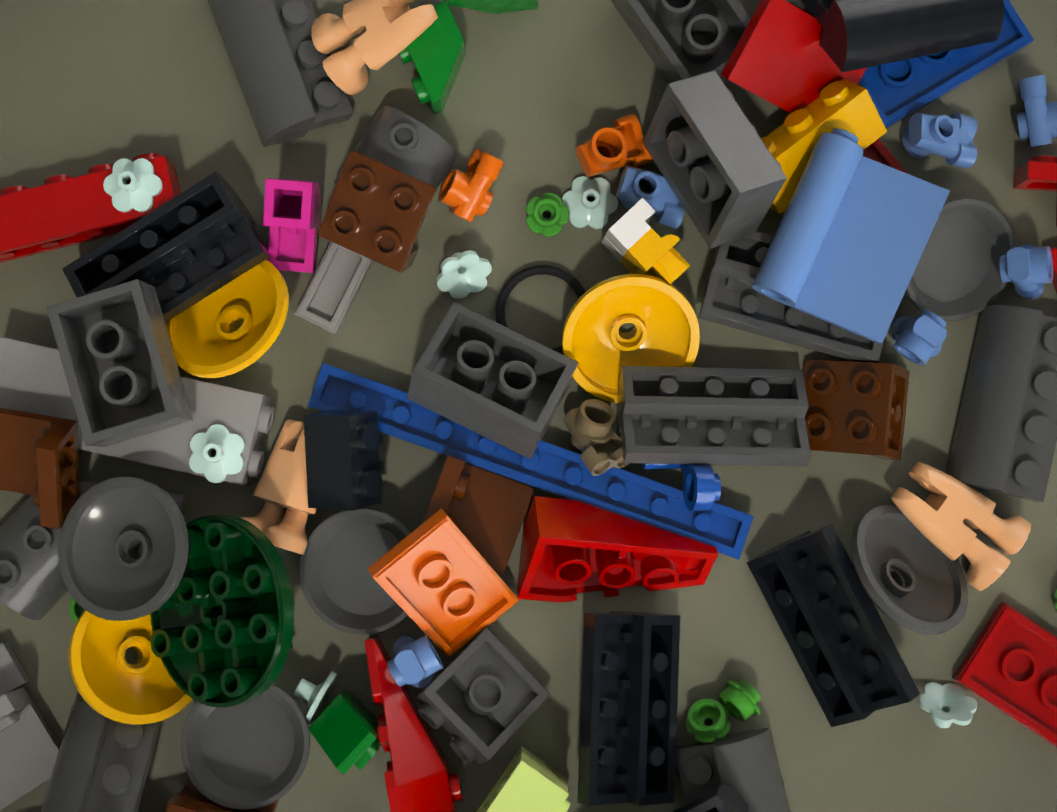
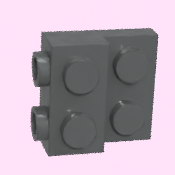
(481, 698)

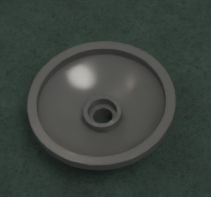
(102, 545)
(907, 573)

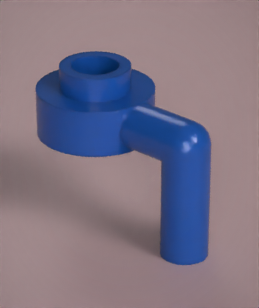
(700, 484)

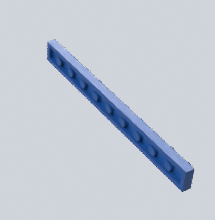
(549, 468)

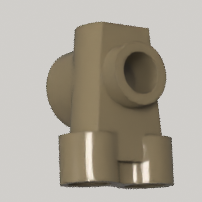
(594, 437)

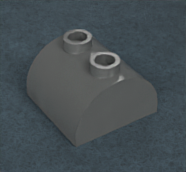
(407, 146)
(30, 563)

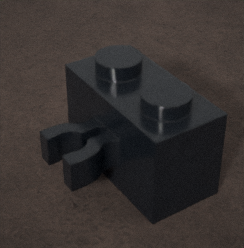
(343, 459)

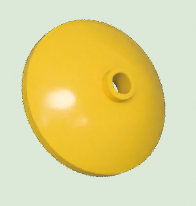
(231, 324)
(662, 334)
(113, 686)

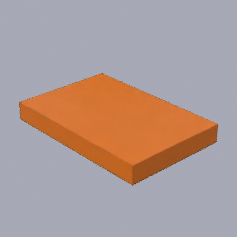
(443, 583)

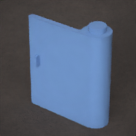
(850, 238)

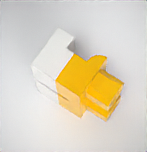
(641, 248)

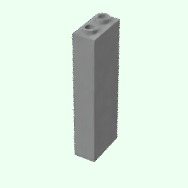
(36, 383)

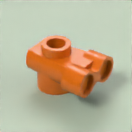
(620, 144)
(469, 191)

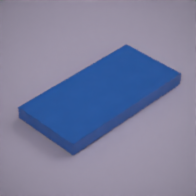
(913, 83)

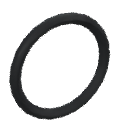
(528, 272)

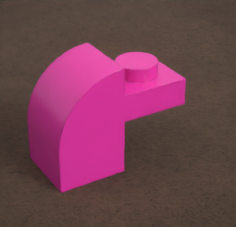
(293, 215)

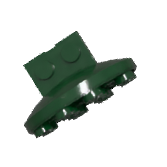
(229, 617)

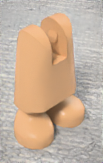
(384, 32)
(285, 491)
(952, 514)

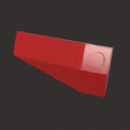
(588, 549)
(418, 770)

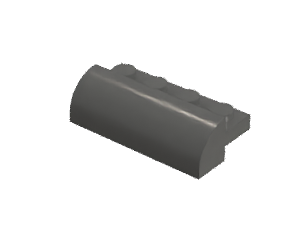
(279, 67)
(734, 303)
(1008, 405)
(713, 416)
(739, 760)
(100, 764)

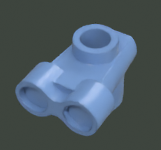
(1040, 117)
(942, 136)
(660, 196)
(1027, 269)
(919, 336)
(414, 661)

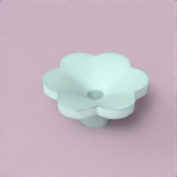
(139, 191)
(590, 213)
(463, 274)
(228, 455)
(314, 695)
(947, 704)

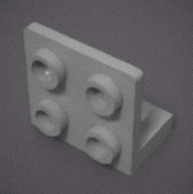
(26, 747)

